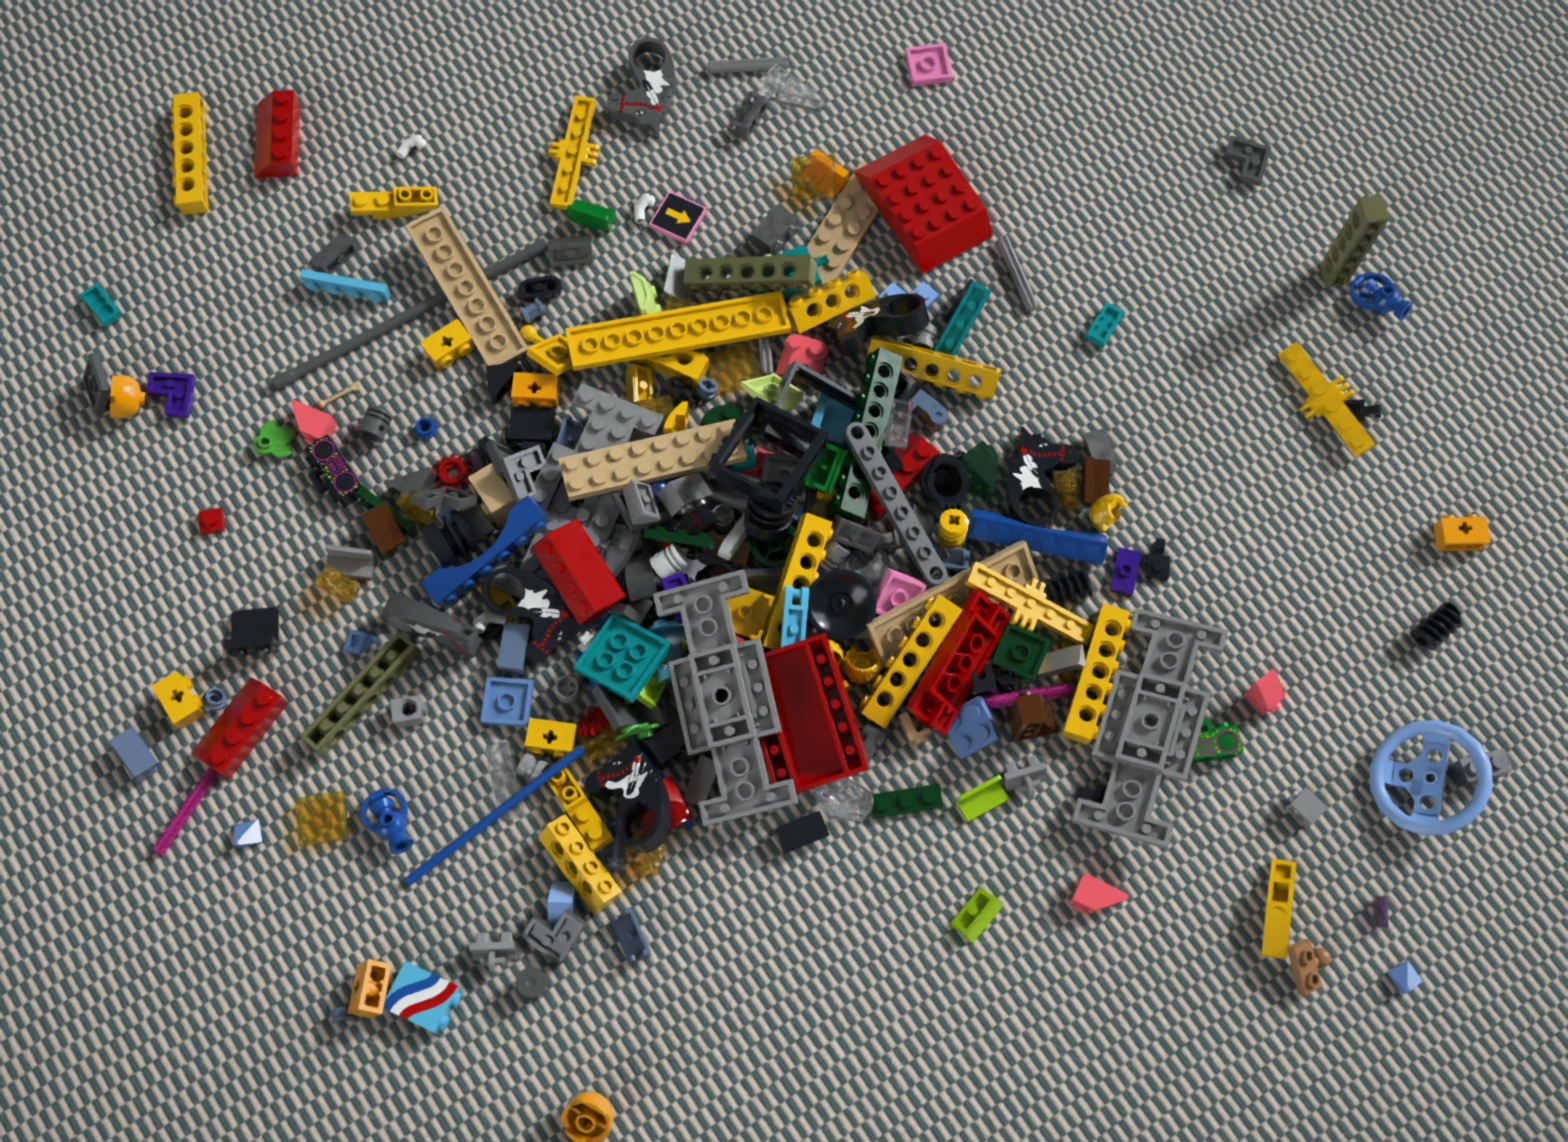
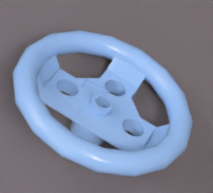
(1436, 738)

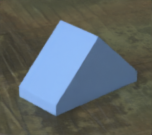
(560, 898)

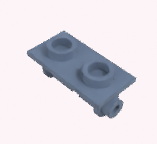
(958, 558)
(614, 853)

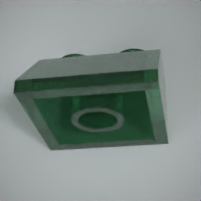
(982, 466)

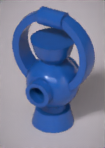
(1383, 299)
(390, 823)

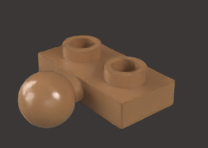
(741, 555)
(1305, 963)

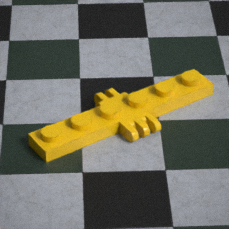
(573, 152)
(1326, 399)
(1029, 604)

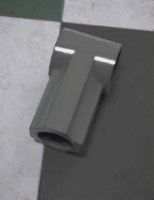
(873, 738)

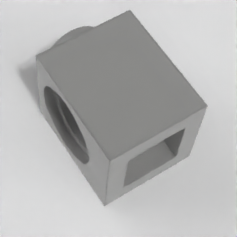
(400, 705)
(1305, 807)

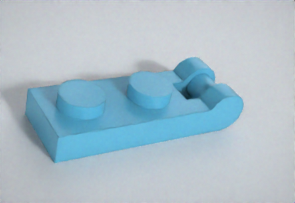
(794, 616)

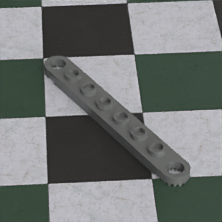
(895, 504)

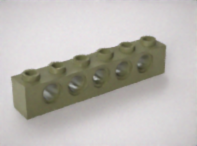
(1354, 240)
(698, 269)
(361, 694)

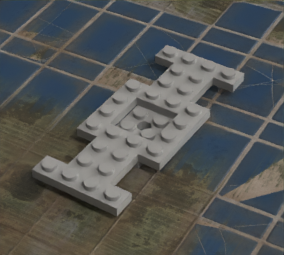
(609, 425)
(729, 726)
(1141, 750)

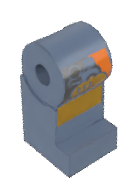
(929, 410)

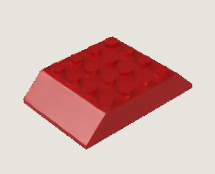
(926, 202)
(815, 717)

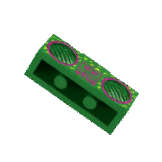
(1217, 743)

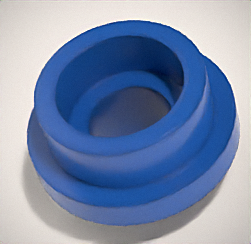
(421, 424)

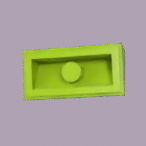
(976, 914)

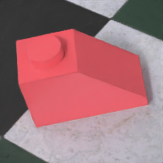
(312, 422)
(1266, 693)
(1094, 895)

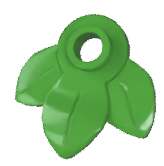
(278, 440)
(641, 731)

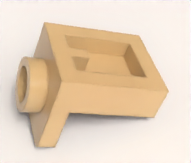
(909, 728)

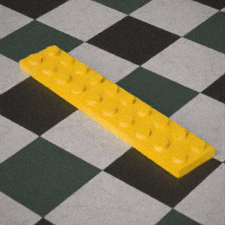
(677, 330)

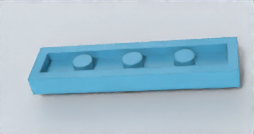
(338, 284)

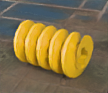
(952, 529)

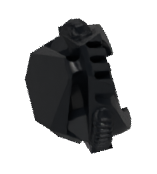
(945, 481)

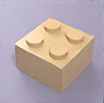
(492, 495)

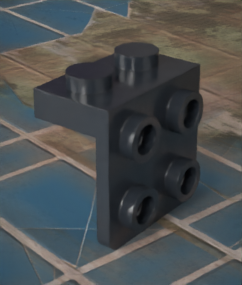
(531, 425)
(254, 632)

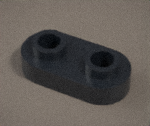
(540, 288)

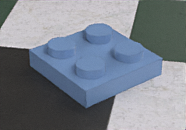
(507, 701)
(973, 728)

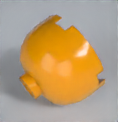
(125, 397)
(588, 1117)

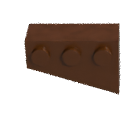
(1030, 717)

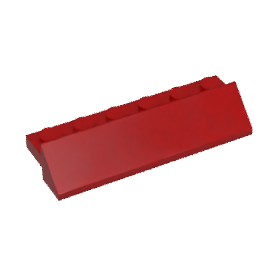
(963, 649)

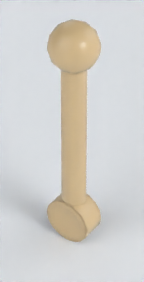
(354, 387)

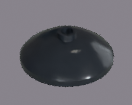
(853, 616)

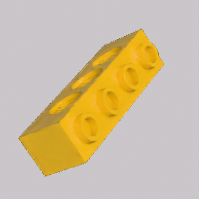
(860, 292)
(671, 365)
(579, 864)

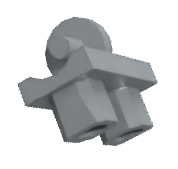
(1025, 778)
(493, 952)

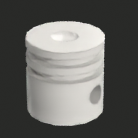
(669, 561)

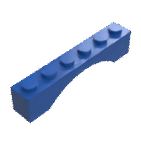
(522, 522)
(1070, 544)

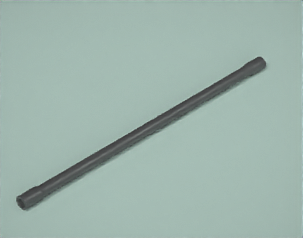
(289, 376)

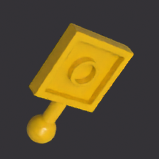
(549, 353)

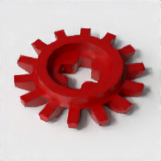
(449, 464)
(586, 727)

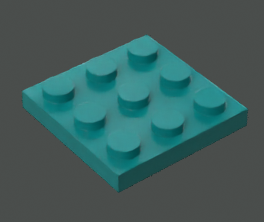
(623, 657)

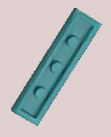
(962, 319)

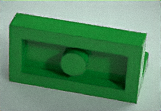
(591, 215)

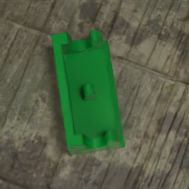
(826, 470)

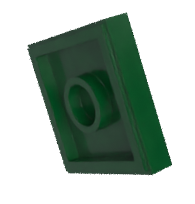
(1021, 652)

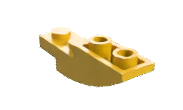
(395, 204)
(580, 810)
(1279, 909)

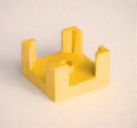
(750, 613)

